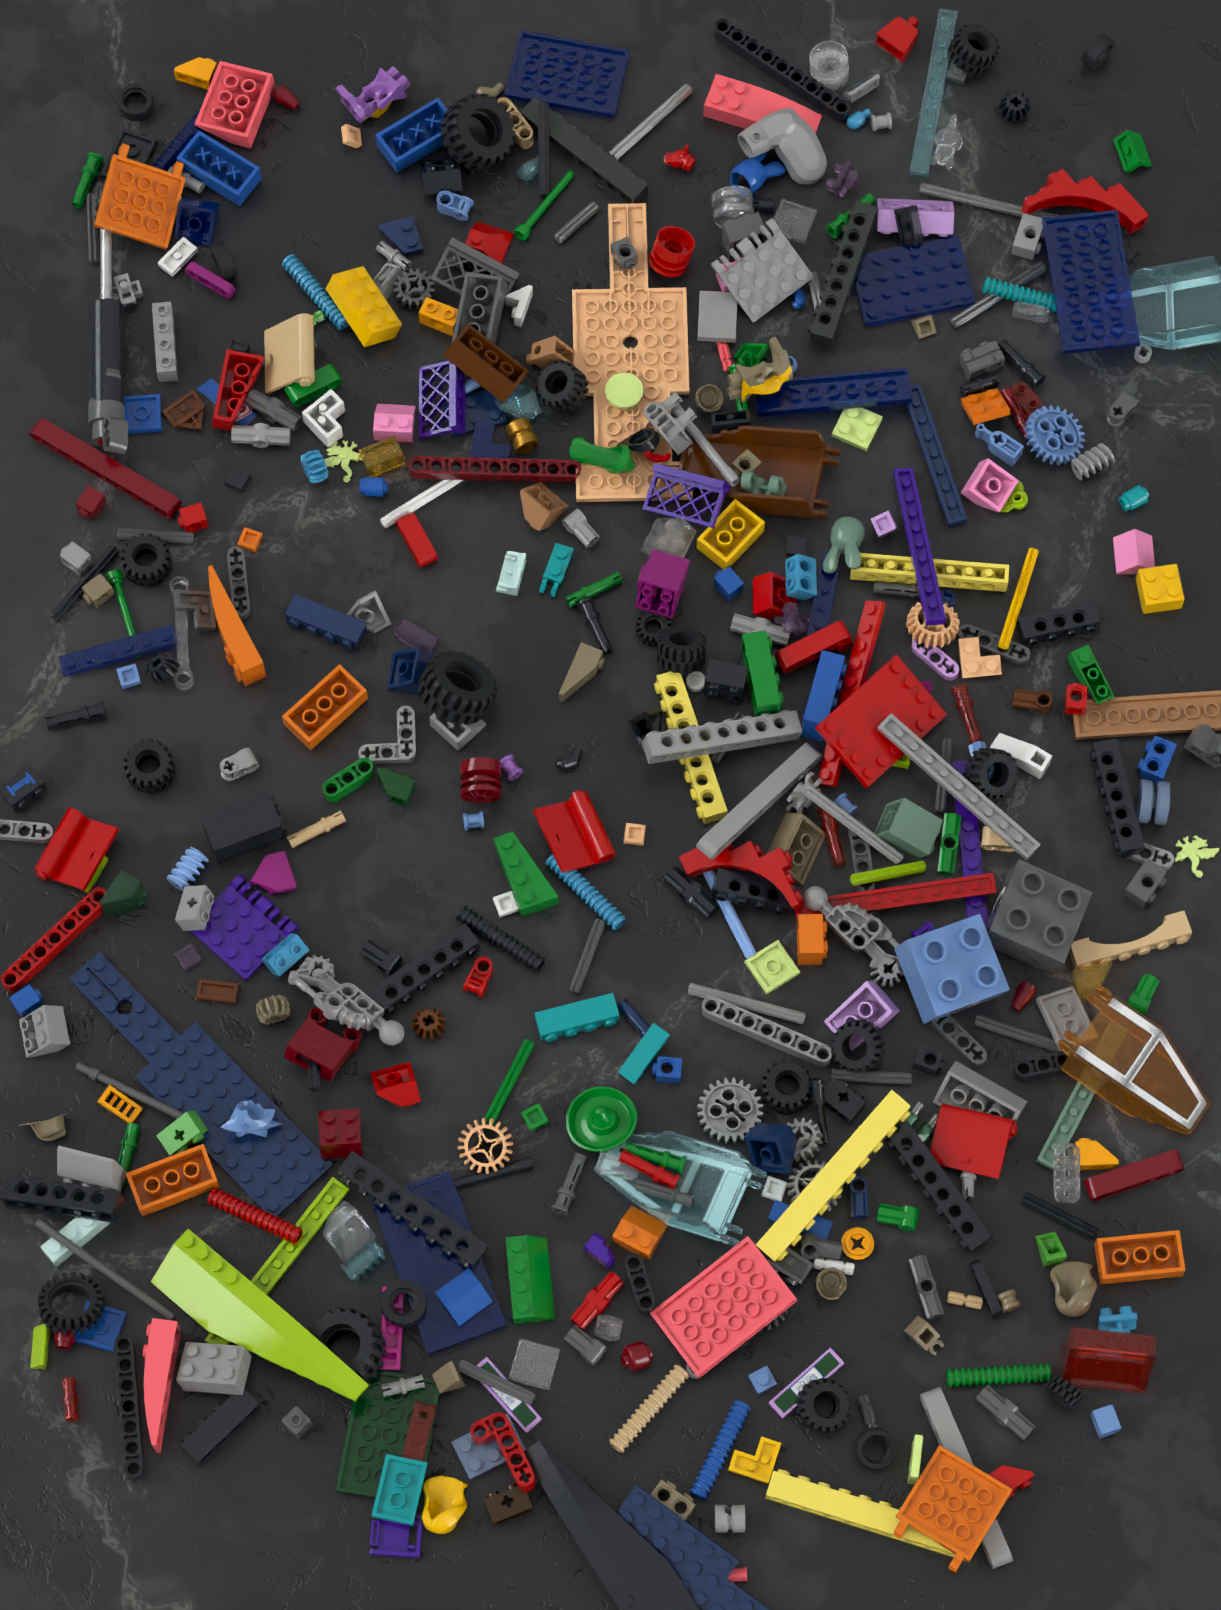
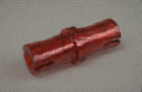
(70, 1399)

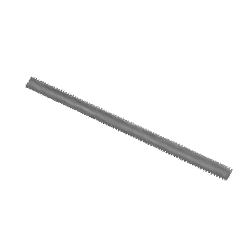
(977, 201)

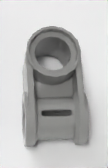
(240, 763)

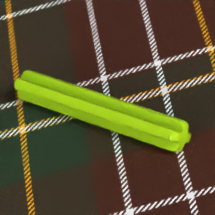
(888, 873)

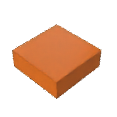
(250, 539)

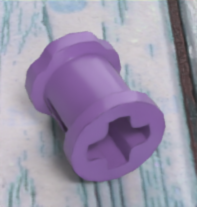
(510, 767)

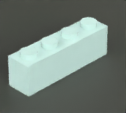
(79, 1232)

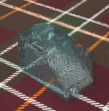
(521, 402)

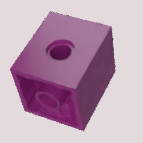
(661, 583)

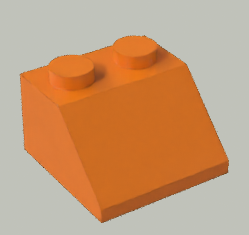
(639, 1233)

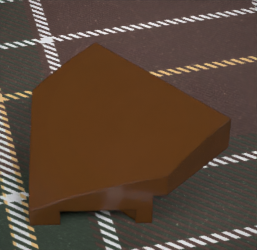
(186, 412)

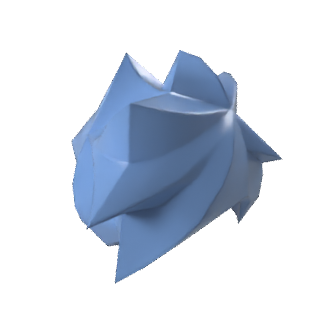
(250, 1119)

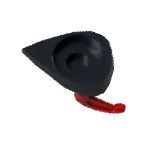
(645, 441)

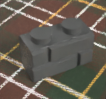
(981, 359)

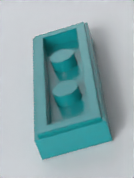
(644, 1053)

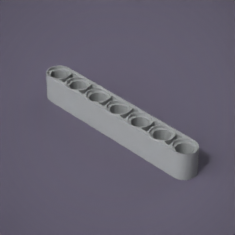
(759, 1024)

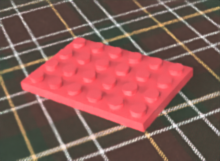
(723, 1307)

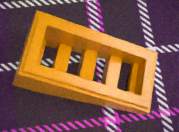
(117, 1094)

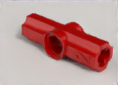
(597, 1301)

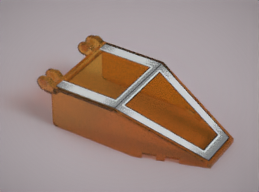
(1134, 1066)

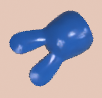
(755, 172)

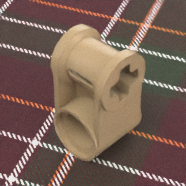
(993, 842)

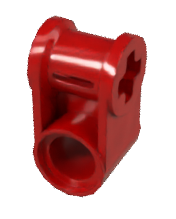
(477, 980)

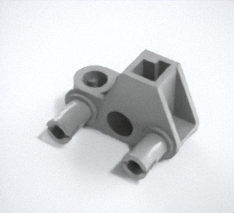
(670, 428)

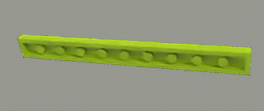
(287, 1252)

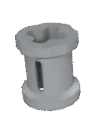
(881, 121)

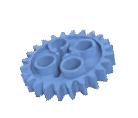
(1050, 438)

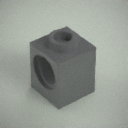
(621, 247)
(296, 1422)

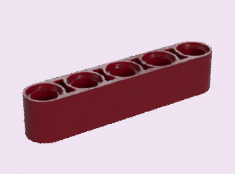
(1134, 1175)

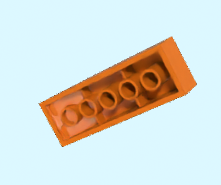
(237, 642)

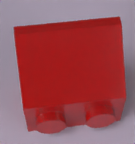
(770, 595)

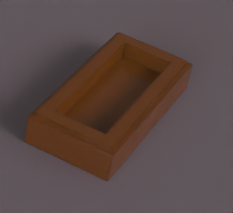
(217, 991)

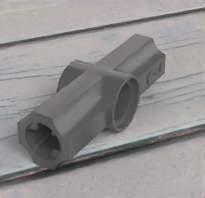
(273, 410)
(922, 1274)
(1005, 1412)

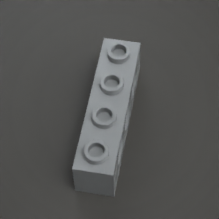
(165, 341)

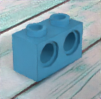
(801, 577)
(285, 954)

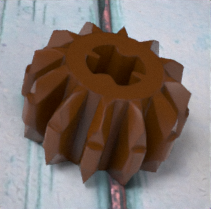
(426, 1016)

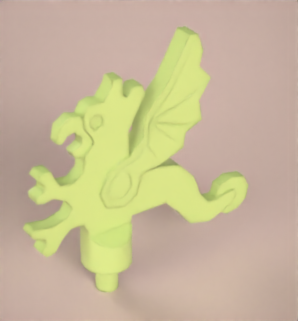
(344, 456)
(1192, 851)

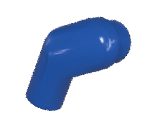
(800, 299)

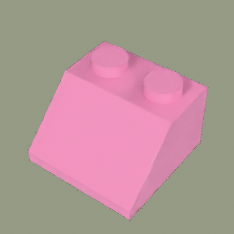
(394, 421)
(989, 486)

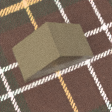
(448, 1378)

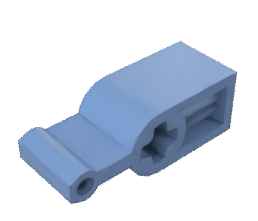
(1000, 444)

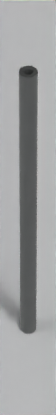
(104, 1269)

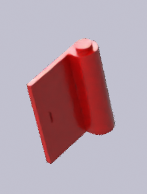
(575, 833)
(75, 850)
(971, 1136)

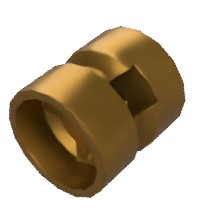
(521, 432)

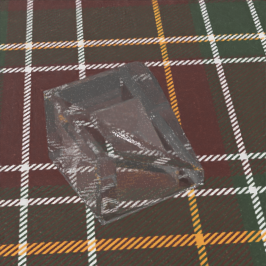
(608, 1327)

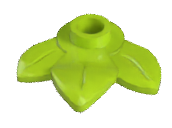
(1018, 492)

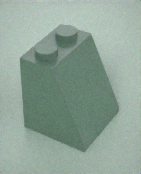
(909, 827)

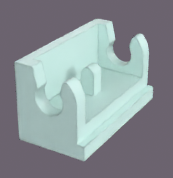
(511, 573)

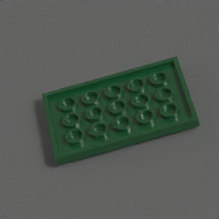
(380, 1428)

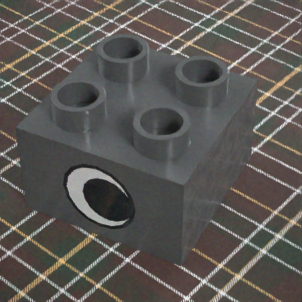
(1036, 916)

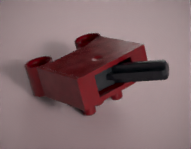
(320, 1049)

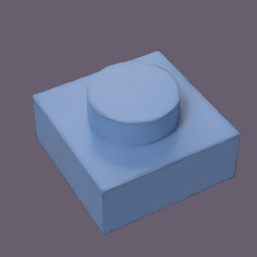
(128, 676)
(762, 1380)

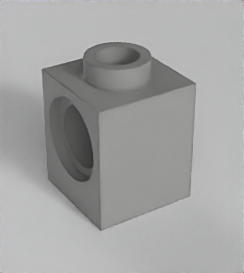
(75, 558)

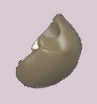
(709, 398)
(831, 1283)

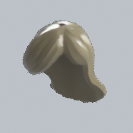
(1073, 1287)

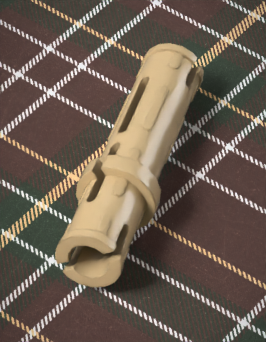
(312, 831)

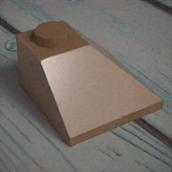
(541, 506)

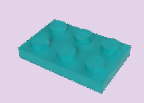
(399, 1490)

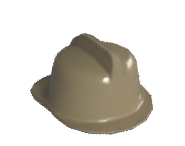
(49, 1129)

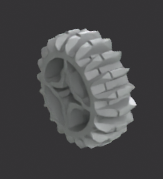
(796, 1180)

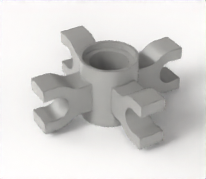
(798, 797)

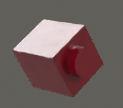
(90, 503)

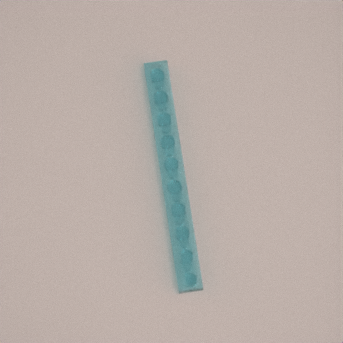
(933, 93)

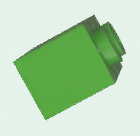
(172, 1135)

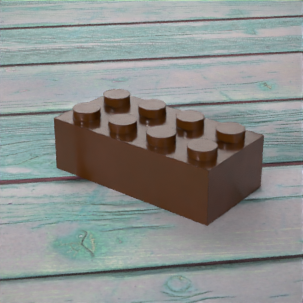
(485, 363)

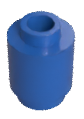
(373, 486)

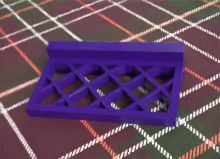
(456, 400)
(686, 479)

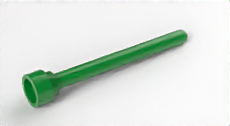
(523, 231)
(115, 578)

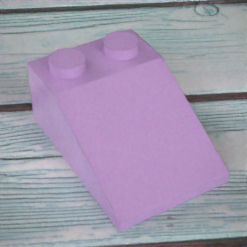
(867, 1004)

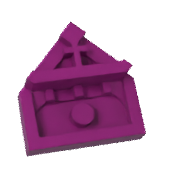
(274, 874)

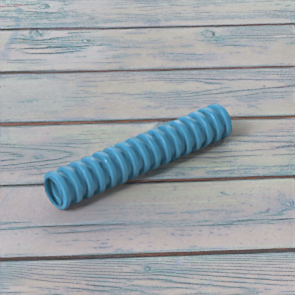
(314, 291)
(589, 894)

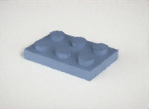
(483, 1458)

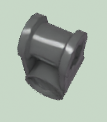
(1123, 408)

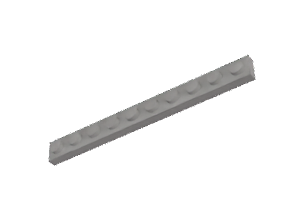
(958, 786)

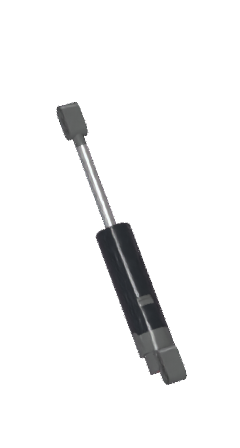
(106, 355)

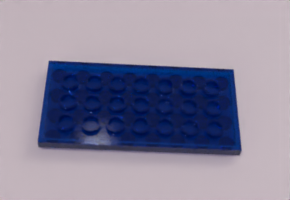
(1090, 282)
(433, 1269)

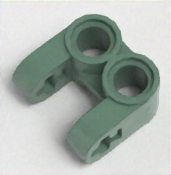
(752, 484)

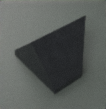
(642, 725)

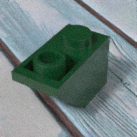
(396, 786)

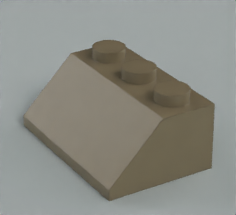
(802, 841)

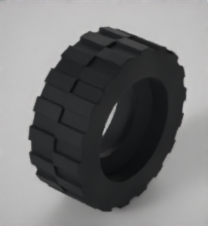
(411, 1317)

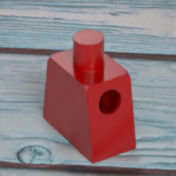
(898, 37)

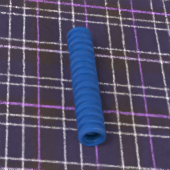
(720, 1449)

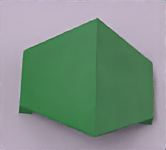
(752, 354)

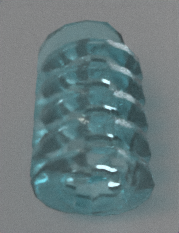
(363, 1260)

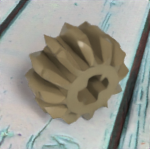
(273, 1009)

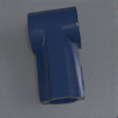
(859, 1199)

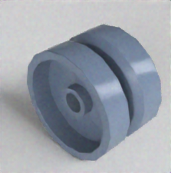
(1153, 802)

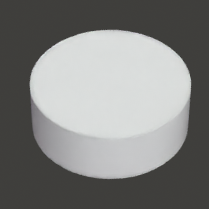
(695, 681)

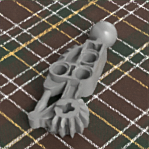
(816, 899)
(344, 1001)

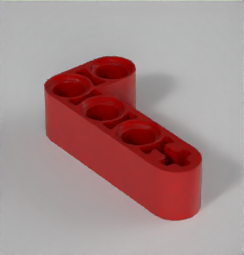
(810, 648)
(510, 1452)

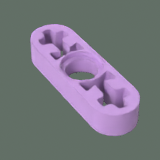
(936, 666)

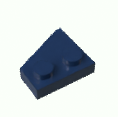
(403, 234)

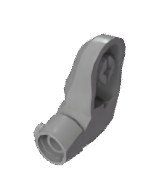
(792, 141)

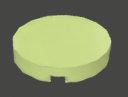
(624, 391)

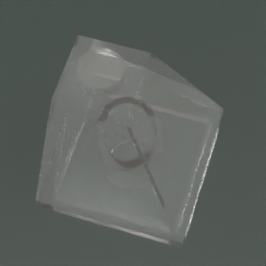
(347, 1231)

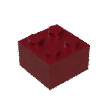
(340, 1133)

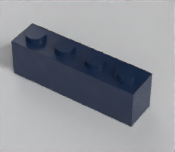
(326, 622)

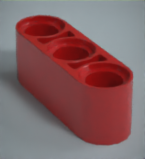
(416, 539)

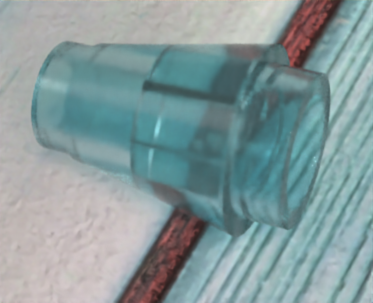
(528, 170)

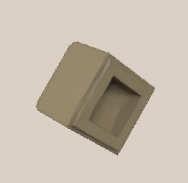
(924, 326)

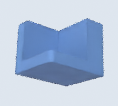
(1105, 1421)

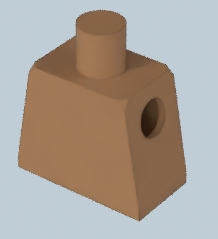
(550, 350)

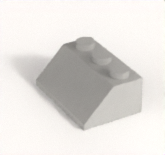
(89, 1169)

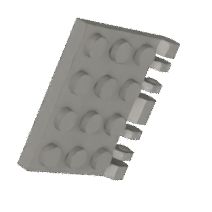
(765, 273)

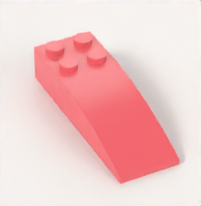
(746, 104)
(158, 1375)

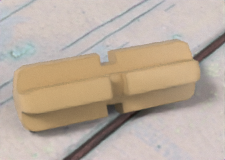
(960, 1299)

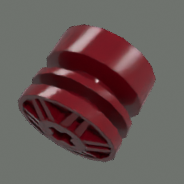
(480, 780)

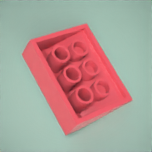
(236, 103)

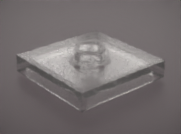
(534, 1364)

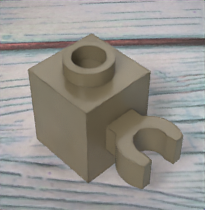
(923, 1334)

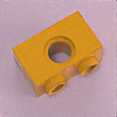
(438, 316)

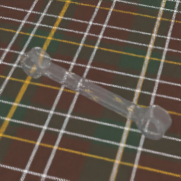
(182, 639)

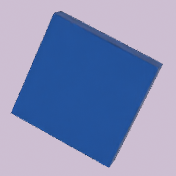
(143, 413)
(105, 1332)

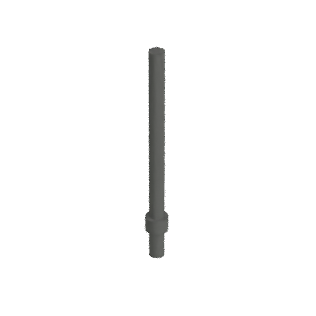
(96, 1074)

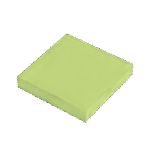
(772, 967)
(915, 1459)

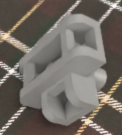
(125, 288)

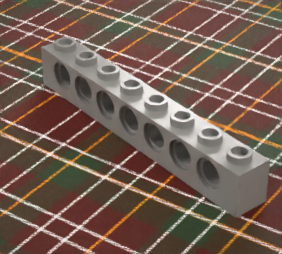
(657, 752)

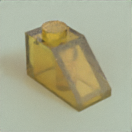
(1090, 977)

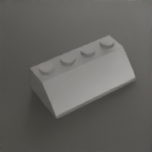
(975, 1092)

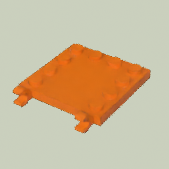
(140, 200)
(953, 1505)

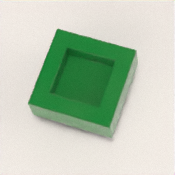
(534, 1117)

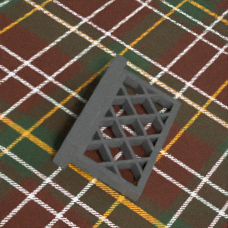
(478, 260)

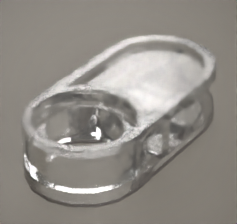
(1031, 312)

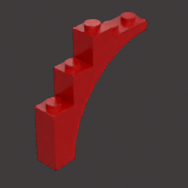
(1087, 193)
(748, 858)

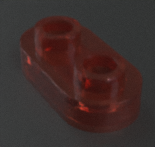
(1026, 398)

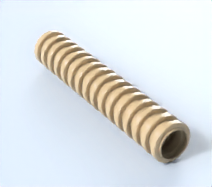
(649, 1408)

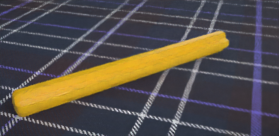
(1018, 598)

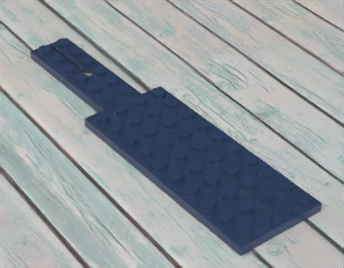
(199, 1076)

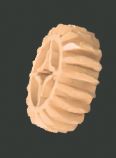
(932, 634)
(468, 1152)

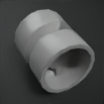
(729, 1518)

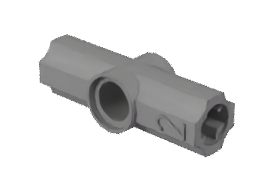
(261, 435)
(743, 625)

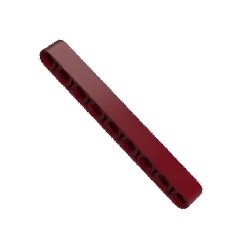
(105, 468)
(486, 474)

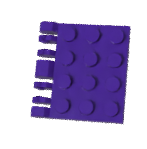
(241, 931)

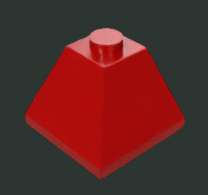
(489, 240)
(397, 1085)

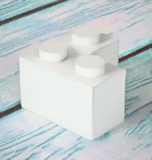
(322, 418)

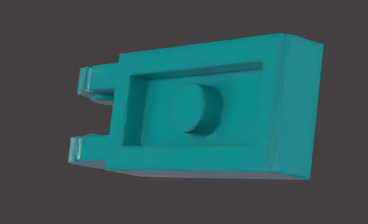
(556, 567)

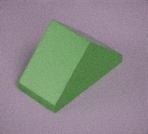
(1050, 1249)

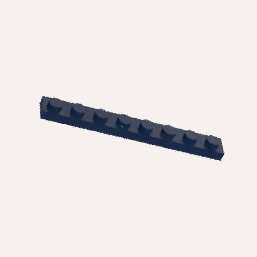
(935, 458)

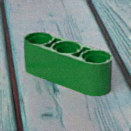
(325, 379)
(344, 788)

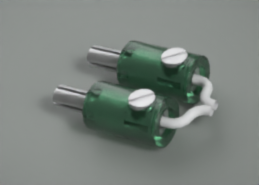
(925, 1131)

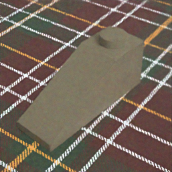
(583, 668)

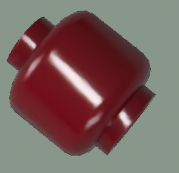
(636, 1356)

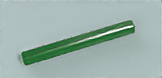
(509, 1081)

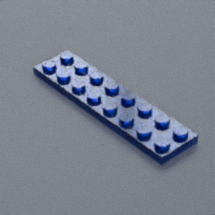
(837, 392)

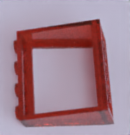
(1108, 1359)

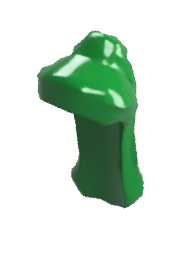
(612, 459)

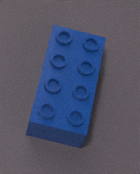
(413, 136)
(219, 168)

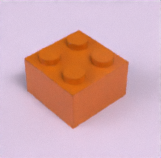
(810, 939)

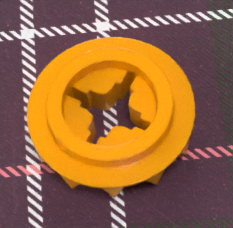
(857, 1234)

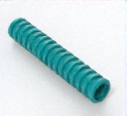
(1018, 293)

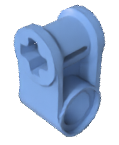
(457, 207)

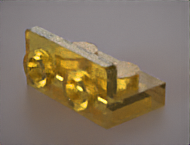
(382, 456)

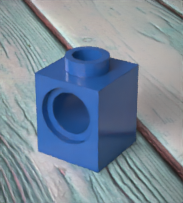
(728, 583)
(26, 1000)
(672, 1077)

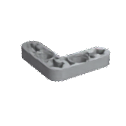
(397, 748)

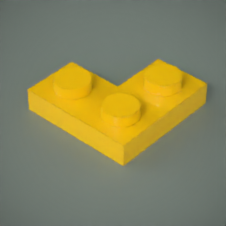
(758, 1466)

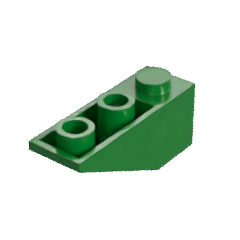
(1089, 674)

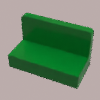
(1132, 151)

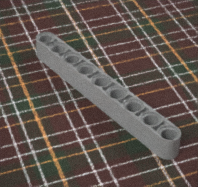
(758, 801)
(951, 1439)

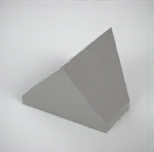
(370, 611)

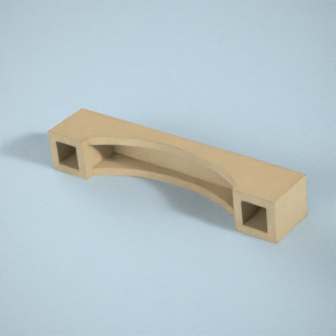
(1173, 930)

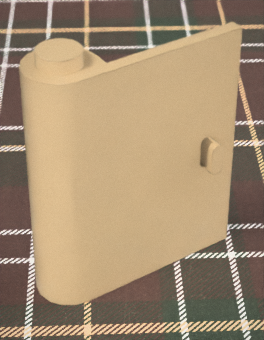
(289, 353)

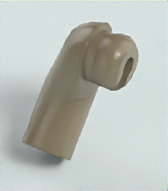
(495, 91)

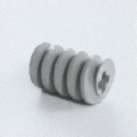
(1092, 459)

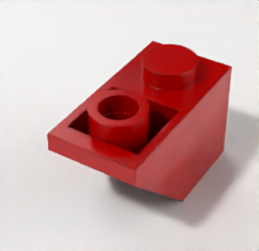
(1013, 1477)

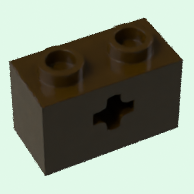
(500, 1514)

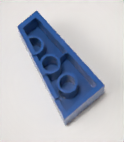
(823, 692)

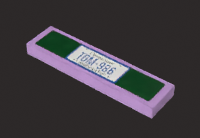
(823, 1367)
(520, 1412)

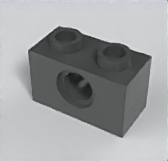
(1148, 872)

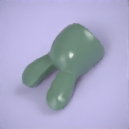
(846, 538)

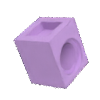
(884, 524)

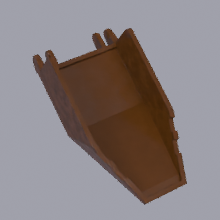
(782, 452)

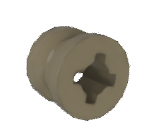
(1008, 1301)

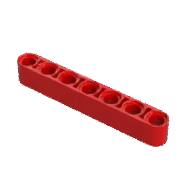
(53, 949)

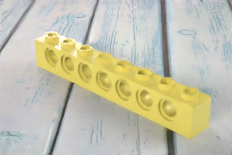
(948, 572)
(707, 811)

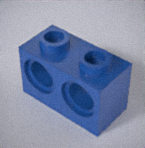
(1160, 761)

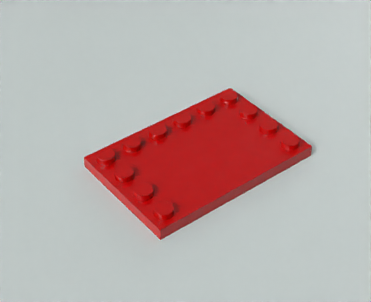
(854, 723)

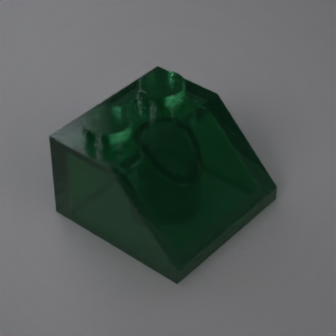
(123, 895)

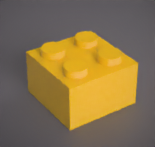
(1159, 588)

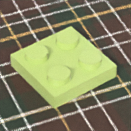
(857, 427)

